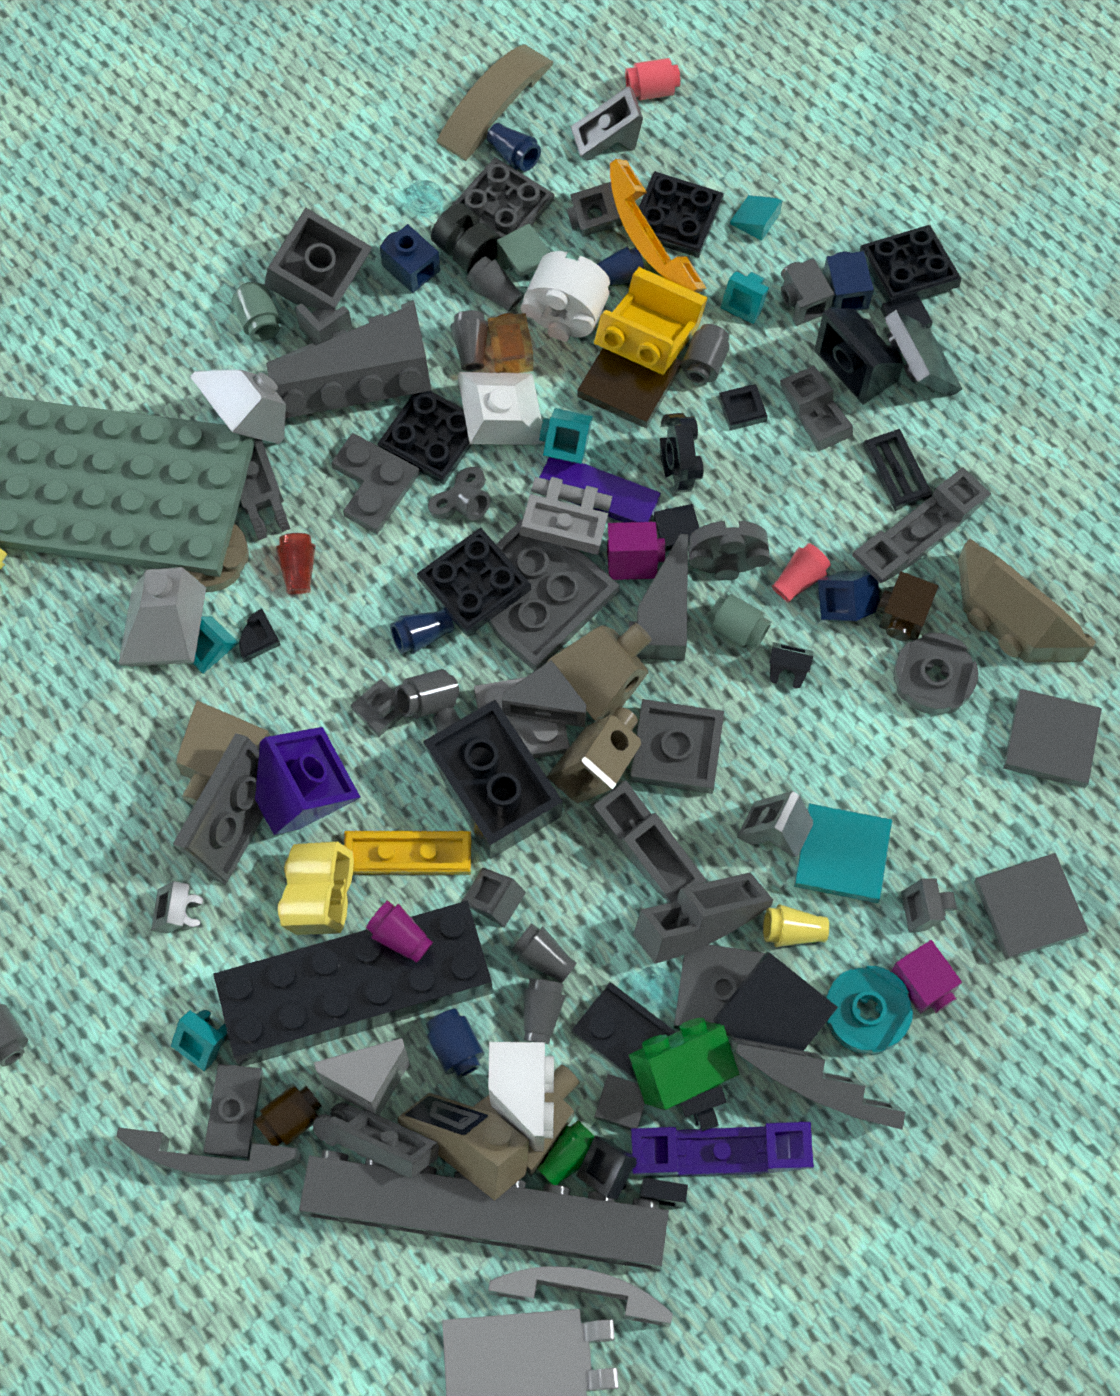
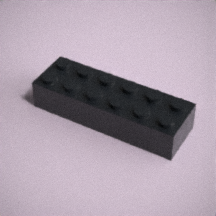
(349, 987)

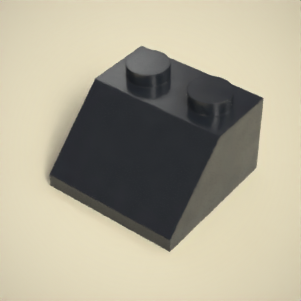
(857, 353)

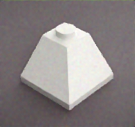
(500, 408)

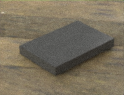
(224, 813)

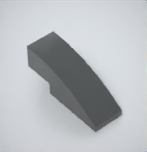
(645, 841)
(700, 916)

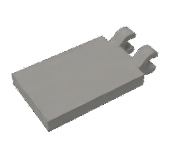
(525, 1355)

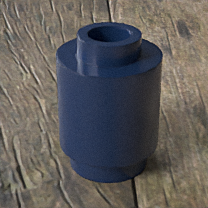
(454, 1043)

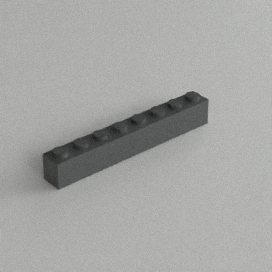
(458, 1210)

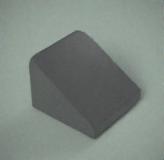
(494, 896)

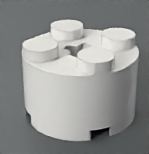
(566, 295)

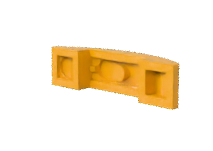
(626, 190)

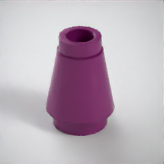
(398, 931)

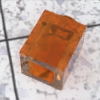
(510, 343)

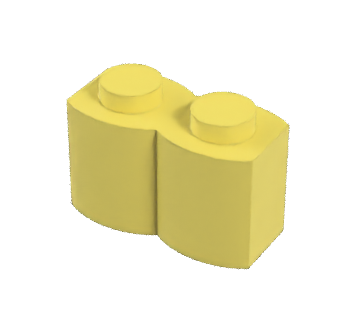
(316, 888)

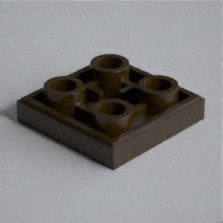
(626, 387)

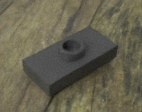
(233, 1111)

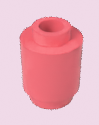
(653, 78)

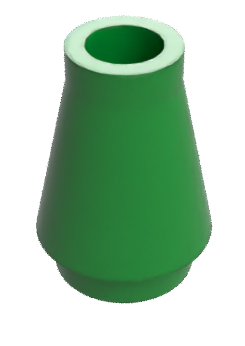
(567, 1153)

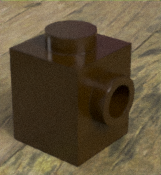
(906, 606)

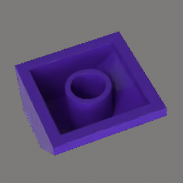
(300, 780)

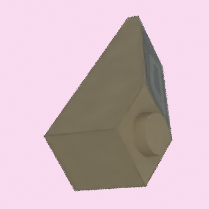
(471, 1141)

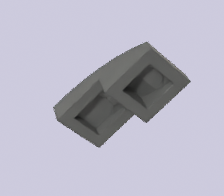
(814, 406)

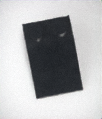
(494, 779)

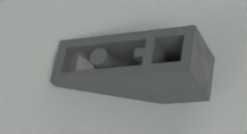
(664, 607)

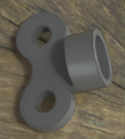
(462, 497)

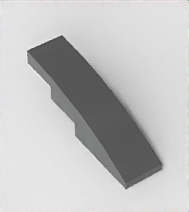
(805, 1075)

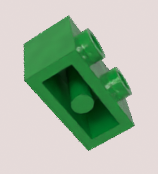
(683, 1063)

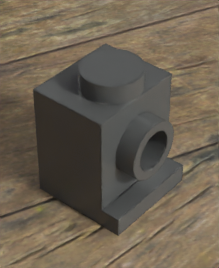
(599, 198)
(806, 291)

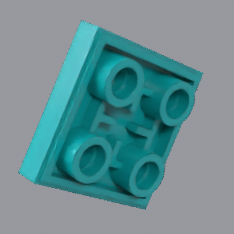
(844, 854)

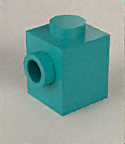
(566, 435)

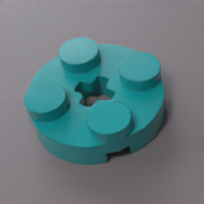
(893, 1006)

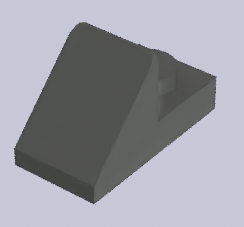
(610, 123)
(778, 820)

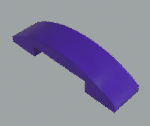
(722, 1150)

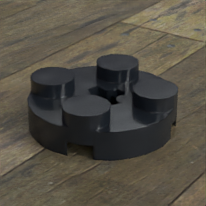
(679, 453)

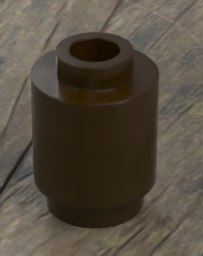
(288, 1115)

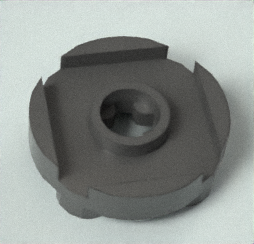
(729, 549)
(919, 689)

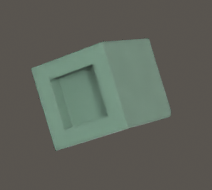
(521, 250)

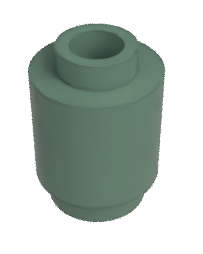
(256, 311)
(739, 621)

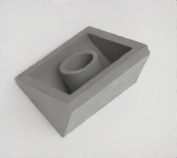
(365, 1075)

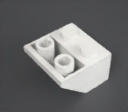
(518, 1086)

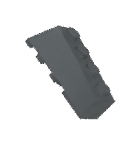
(355, 366)

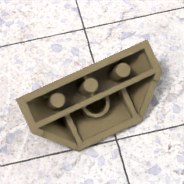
(1017, 611)

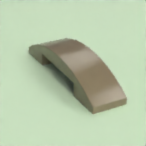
(490, 98)

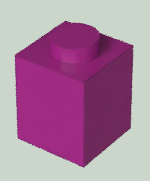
(634, 550)
(928, 978)

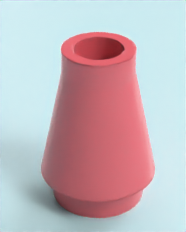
(801, 572)

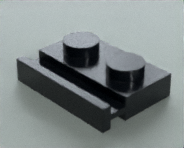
(618, 1027)

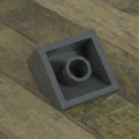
(316, 263)

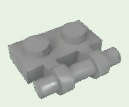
(563, 522)

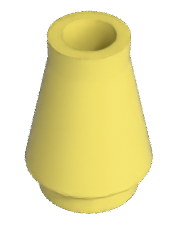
(791, 927)

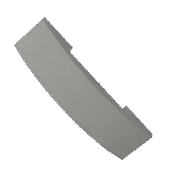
(639, 1304)

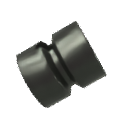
(464, 237)

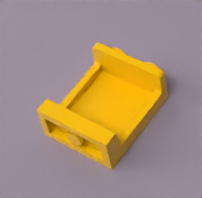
(651, 321)

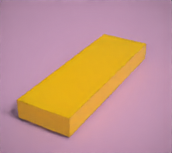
(410, 852)

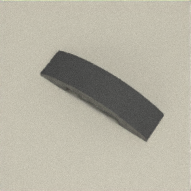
(922, 528)
(263, 1160)

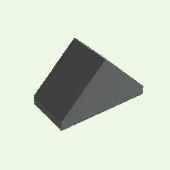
(545, 697)

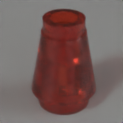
(296, 561)

